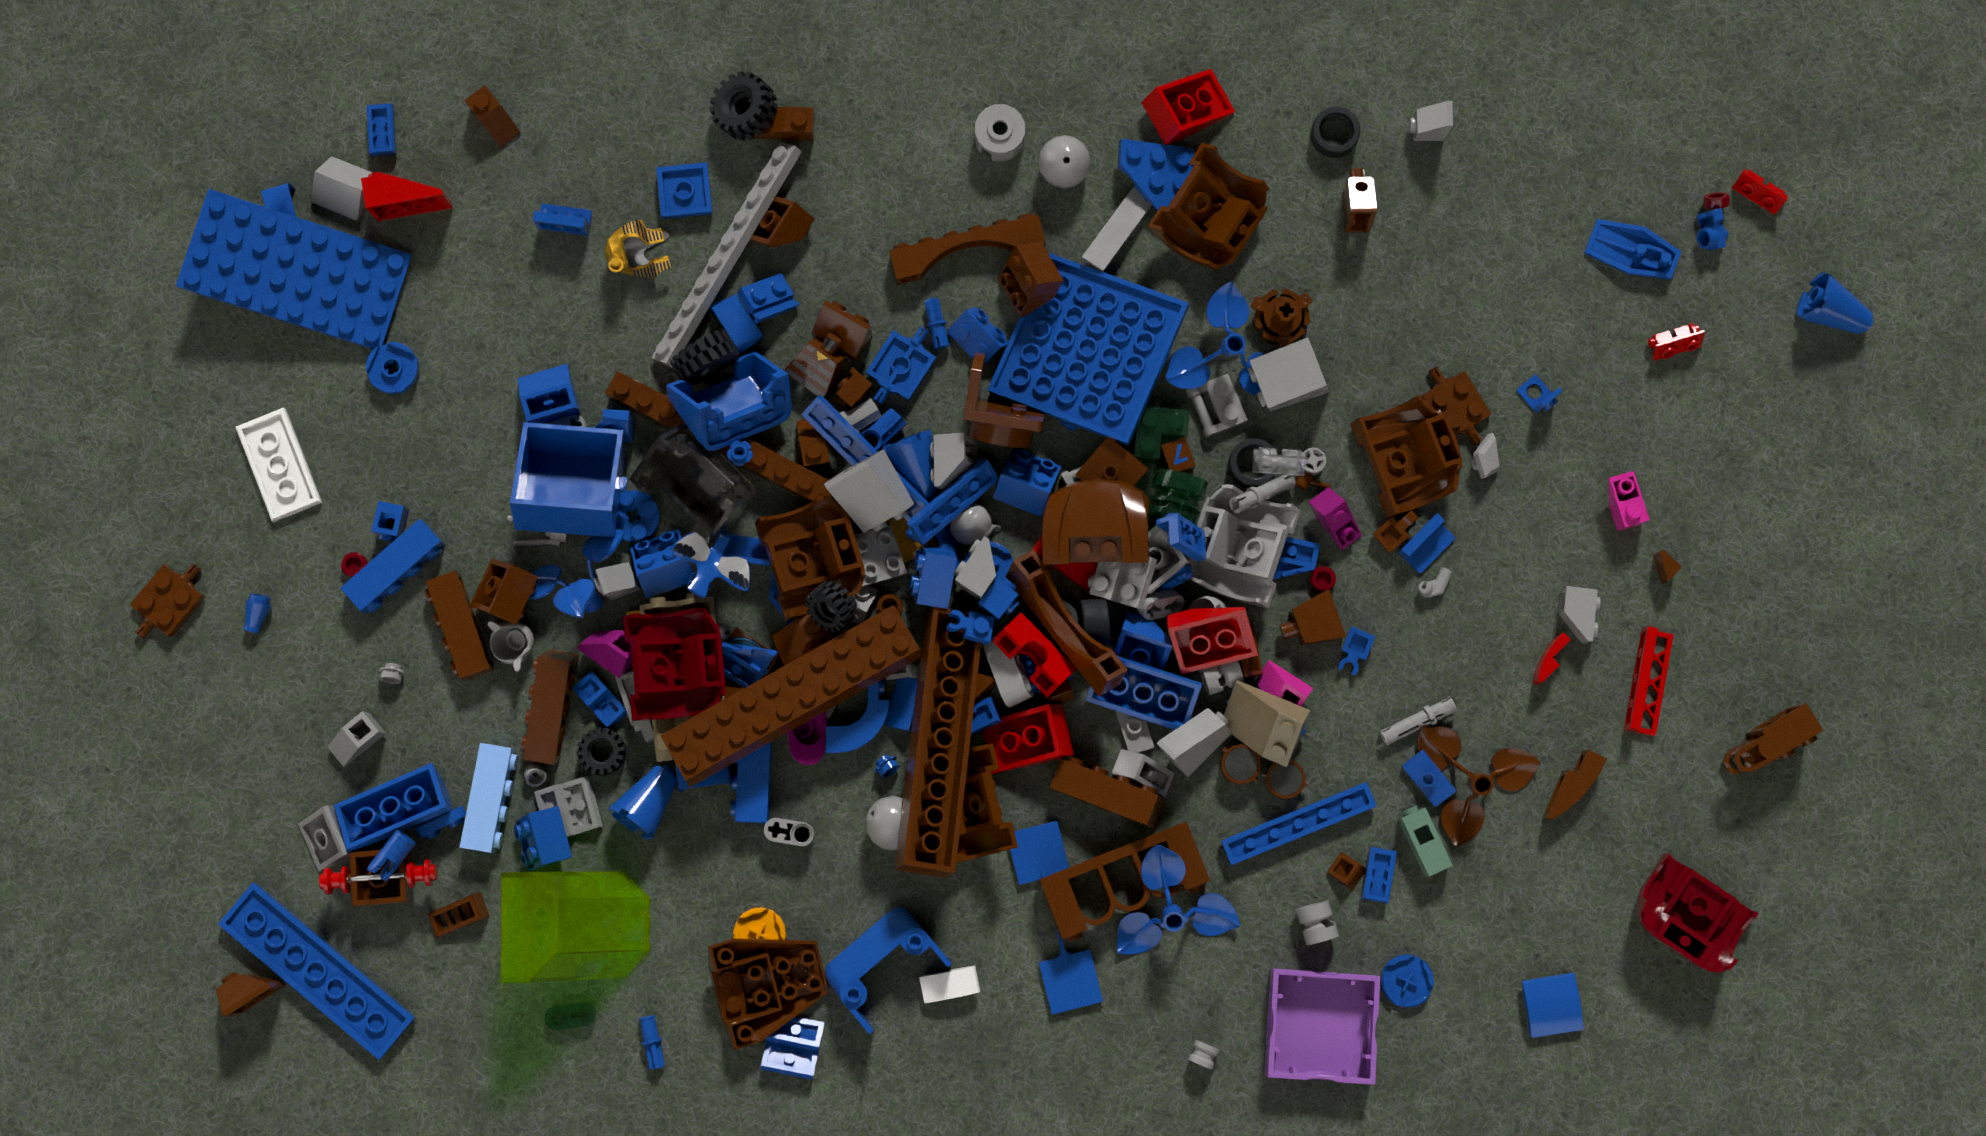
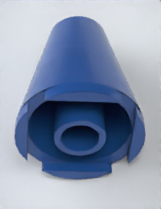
(1833, 306)
(914, 462)
(645, 801)

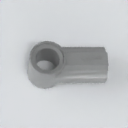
(862, 415)

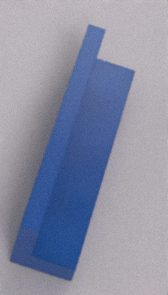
(951, 502)

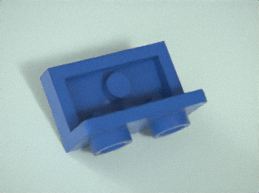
(977, 334)

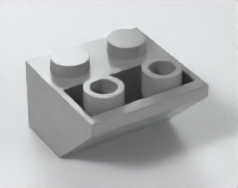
(952, 457)
(978, 572)

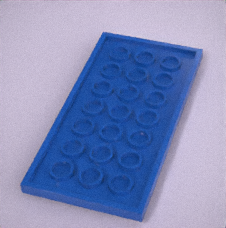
(293, 270)

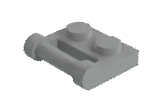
(1225, 404)

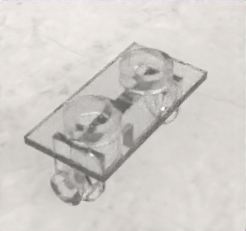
(1288, 463)

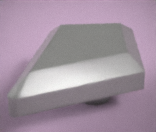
(1486, 457)

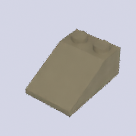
(1265, 722)

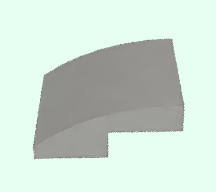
(575, 803)

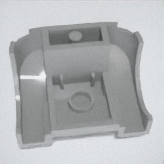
(1242, 547)

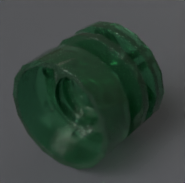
(1176, 495)

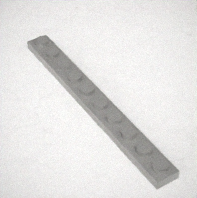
(727, 253)

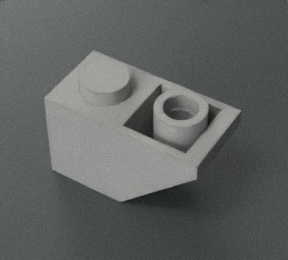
(616, 580)
(1578, 611)
(355, 738)

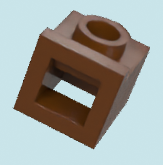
(852, 390)

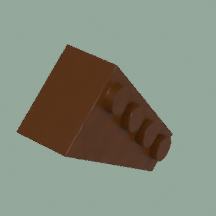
(548, 706)
(1108, 793)

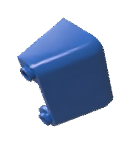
(736, 407)

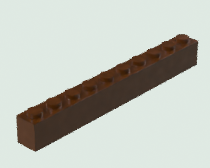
(764, 462)

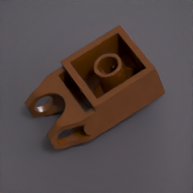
(1774, 739)

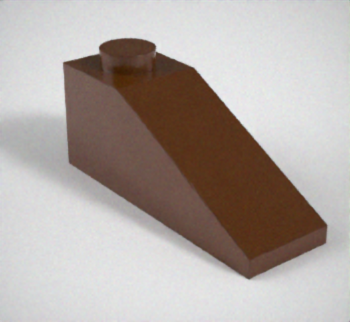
(790, 124)

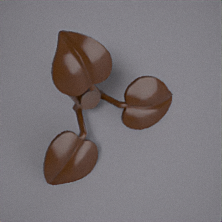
(1512, 771)

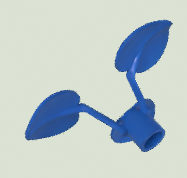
(1226, 310)
(582, 594)
(1163, 869)

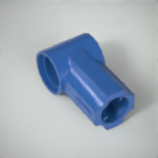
(885, 428)

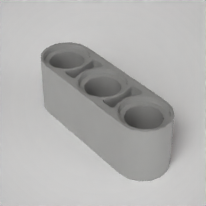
(1008, 674)

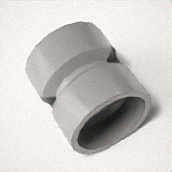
(1223, 675)
(1317, 922)

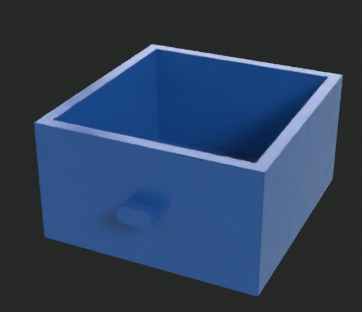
(568, 479)

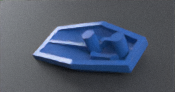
(1632, 249)

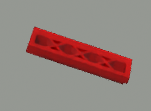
(1642, 680)

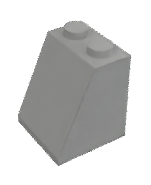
(1288, 375)
(871, 492)

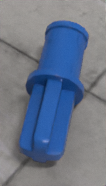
(936, 323)
(651, 1042)

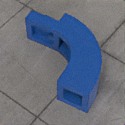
(851, 737)

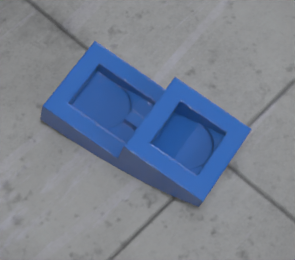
(600, 700)

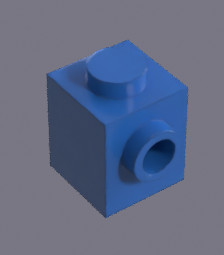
(1000, 599)

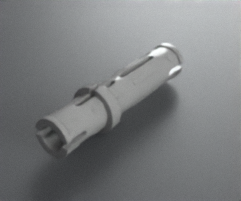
(1256, 495)
(1413, 723)

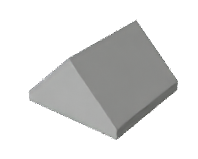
(339, 188)
(1168, 558)
(324, 837)

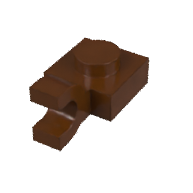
(1393, 533)

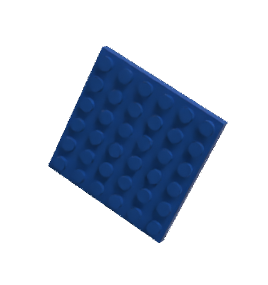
(1091, 351)

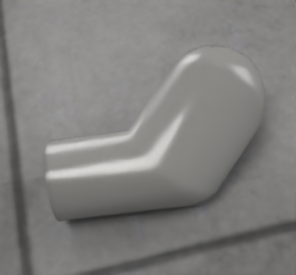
(1437, 586)

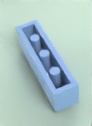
(488, 797)

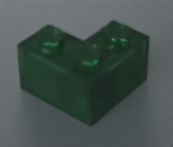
(1158, 425)

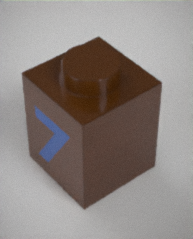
(1177, 456)

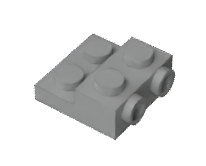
(1122, 582)

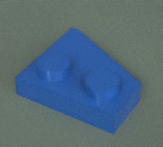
(1296, 558)
(746, 663)

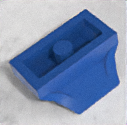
(618, 420)

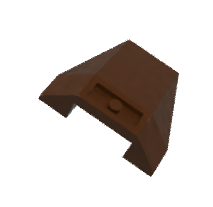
(764, 984)

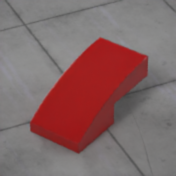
(1546, 663)

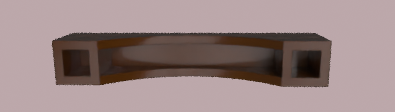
(915, 260)
(1093, 660)

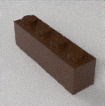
(458, 625)

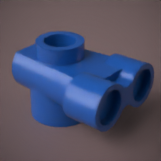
(1713, 233)

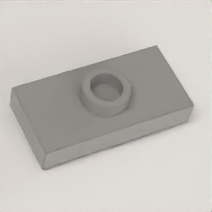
(1135, 732)

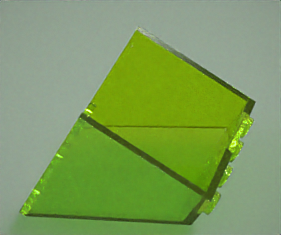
(572, 926)

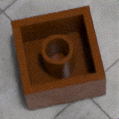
(504, 591)

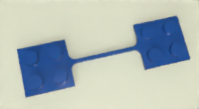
(1069, 978)

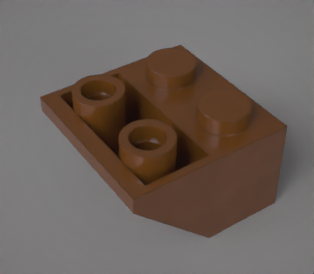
(1029, 278)
(852, 330)

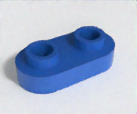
(431, 828)

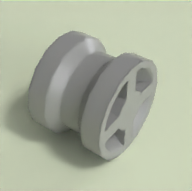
(1316, 460)
(1203, 1054)

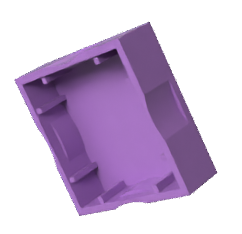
(1322, 1026)

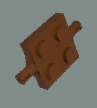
(1458, 402)
(167, 600)

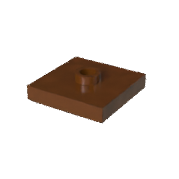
(1113, 463)

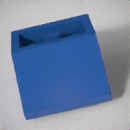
(548, 395)
(1027, 481)
(657, 566)
(933, 576)
(542, 839)

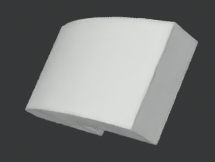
(949, 984)

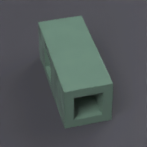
(1424, 841)

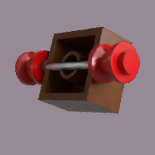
(370, 888)

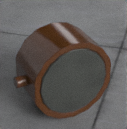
(1240, 764)
(1284, 781)

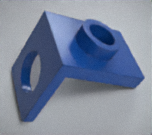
(1546, 399)

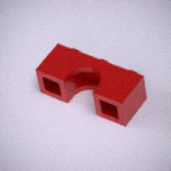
(1024, 638)

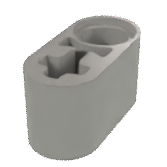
(784, 824)

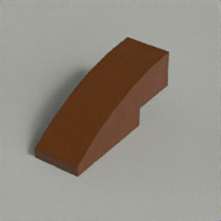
(1574, 784)

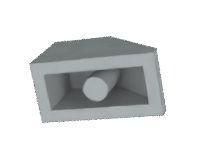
(1432, 122)
(1143, 771)

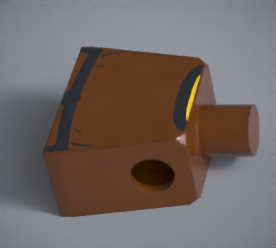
(1359, 202)

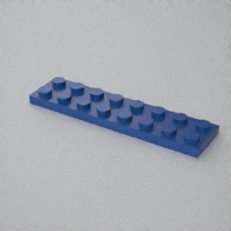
(317, 970)

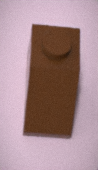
(492, 116)
(813, 447)

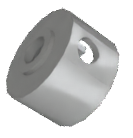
(1000, 146)

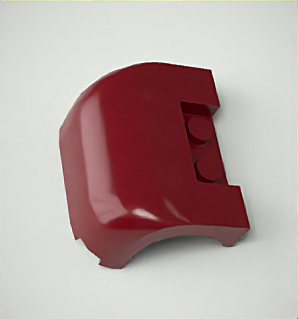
(674, 664)
(1692, 915)

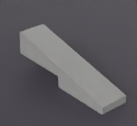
(1116, 231)

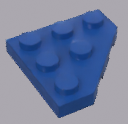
(1155, 169)

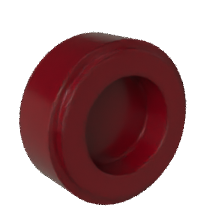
(1716, 200)
(353, 563)
(1322, 579)

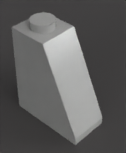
(1195, 740)

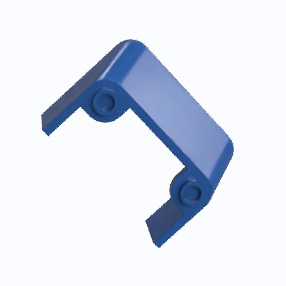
(870, 948)

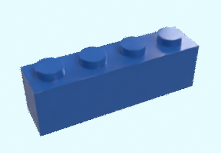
(393, 566)
(753, 786)

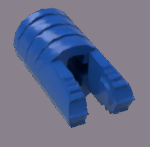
(396, 851)

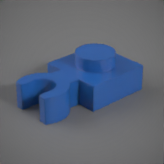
(976, 626)
(1357, 646)

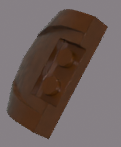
(1410, 455)
(1096, 523)

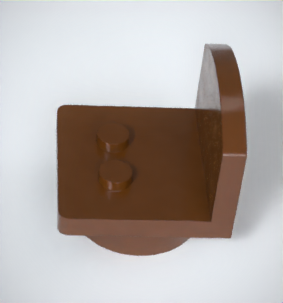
(998, 422)

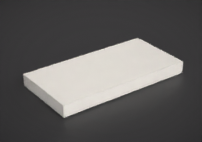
(278, 464)

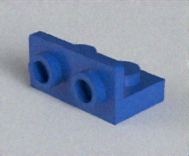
(563, 219)
(1184, 535)

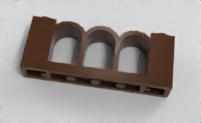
(1062, 901)

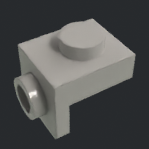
(863, 602)

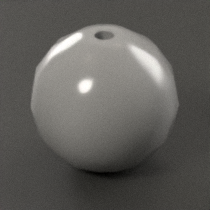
(1064, 161)
(884, 822)

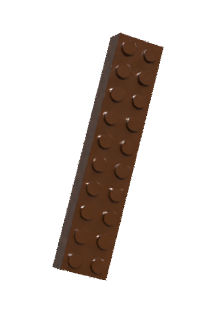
(791, 696)
(938, 749)

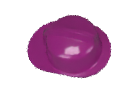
(808, 741)

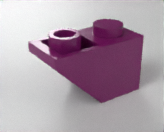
(1335, 517)
(609, 651)

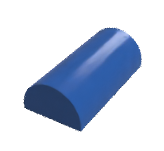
(1163, 695)
(392, 807)

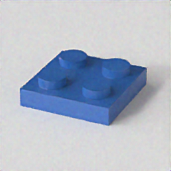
(684, 190)

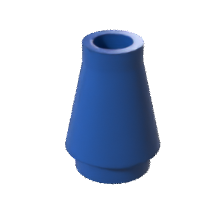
(256, 611)

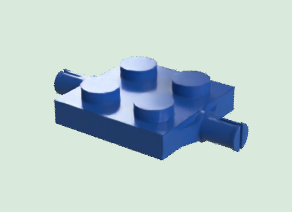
(900, 365)

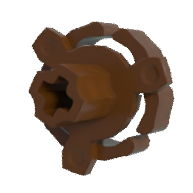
(1296, 309)

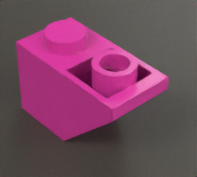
(1626, 501)
(1283, 684)

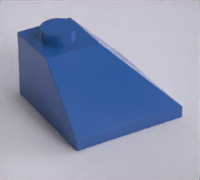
(1143, 641)

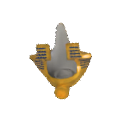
(627, 246)

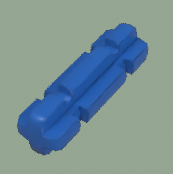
(1179, 577)

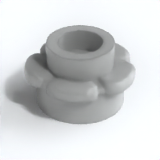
(391, 673)

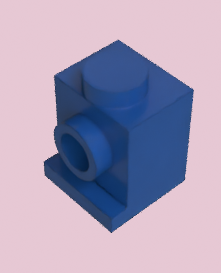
(385, 513)

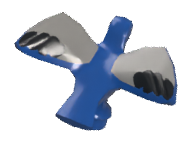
(711, 563)

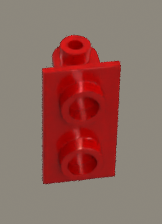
(1766, 196)
(1686, 339)

